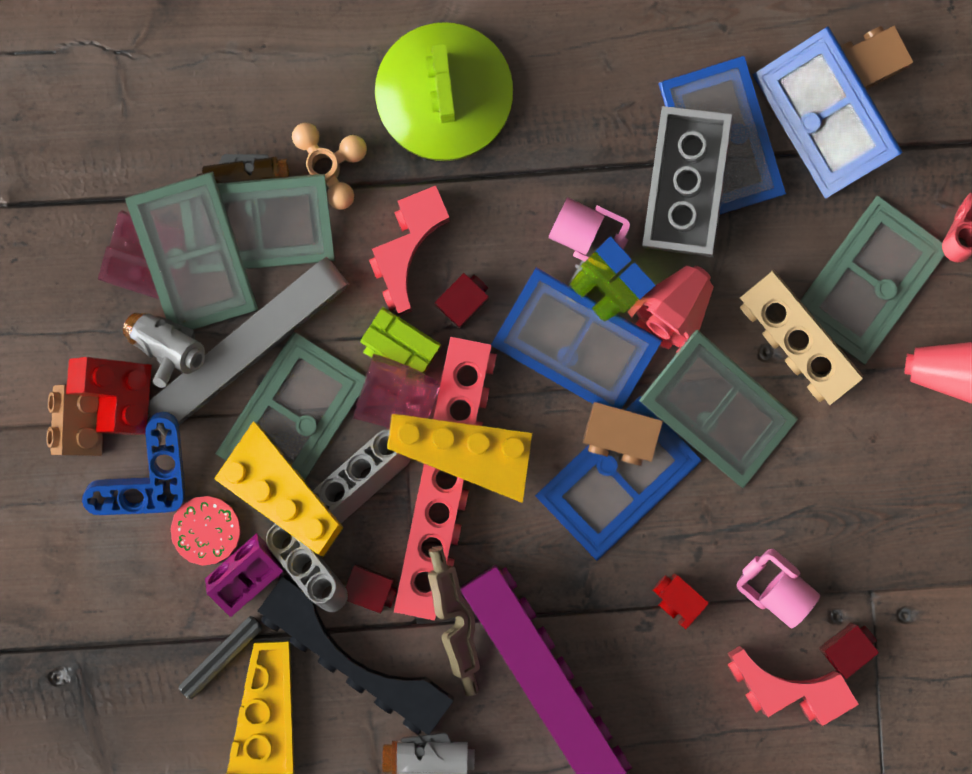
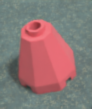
(675, 306)

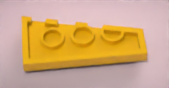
(265, 718)

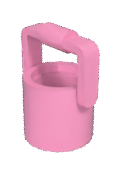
(579, 224)
(785, 595)

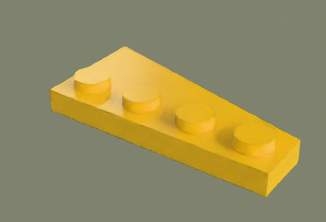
(475, 453)
(274, 488)

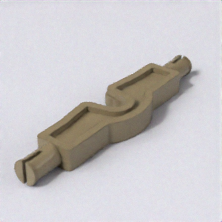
(449, 604)

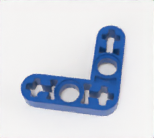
(152, 487)

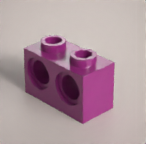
(243, 575)

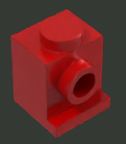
(679, 599)

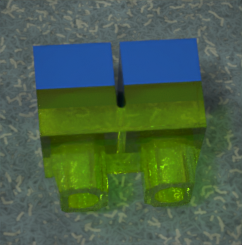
(623, 291)

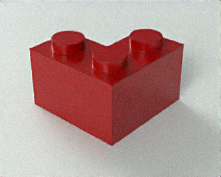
(121, 391)

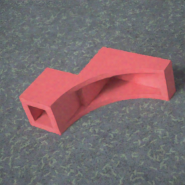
(421, 215)
(823, 696)

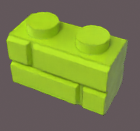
(399, 341)

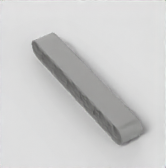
(250, 342)

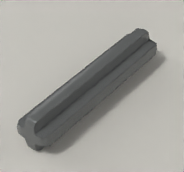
(220, 657)

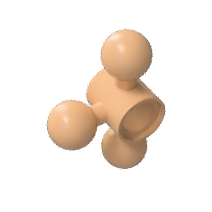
(351, 149)

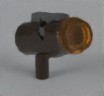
(247, 167)

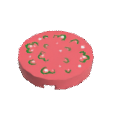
(205, 530)

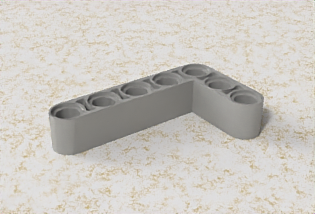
(356, 493)

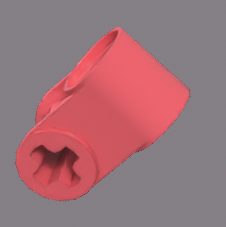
(960, 228)

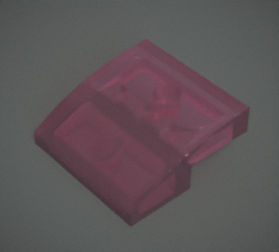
(125, 261)
(394, 390)

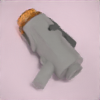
(166, 341)
(427, 755)

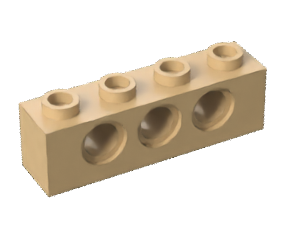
(843, 372)

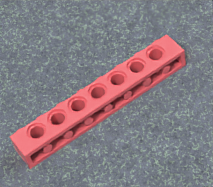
(460, 354)

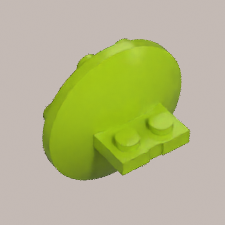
(444, 91)

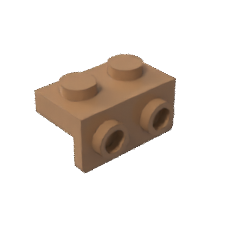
(73, 424)

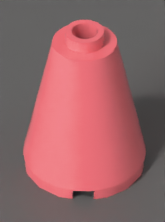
(943, 369)

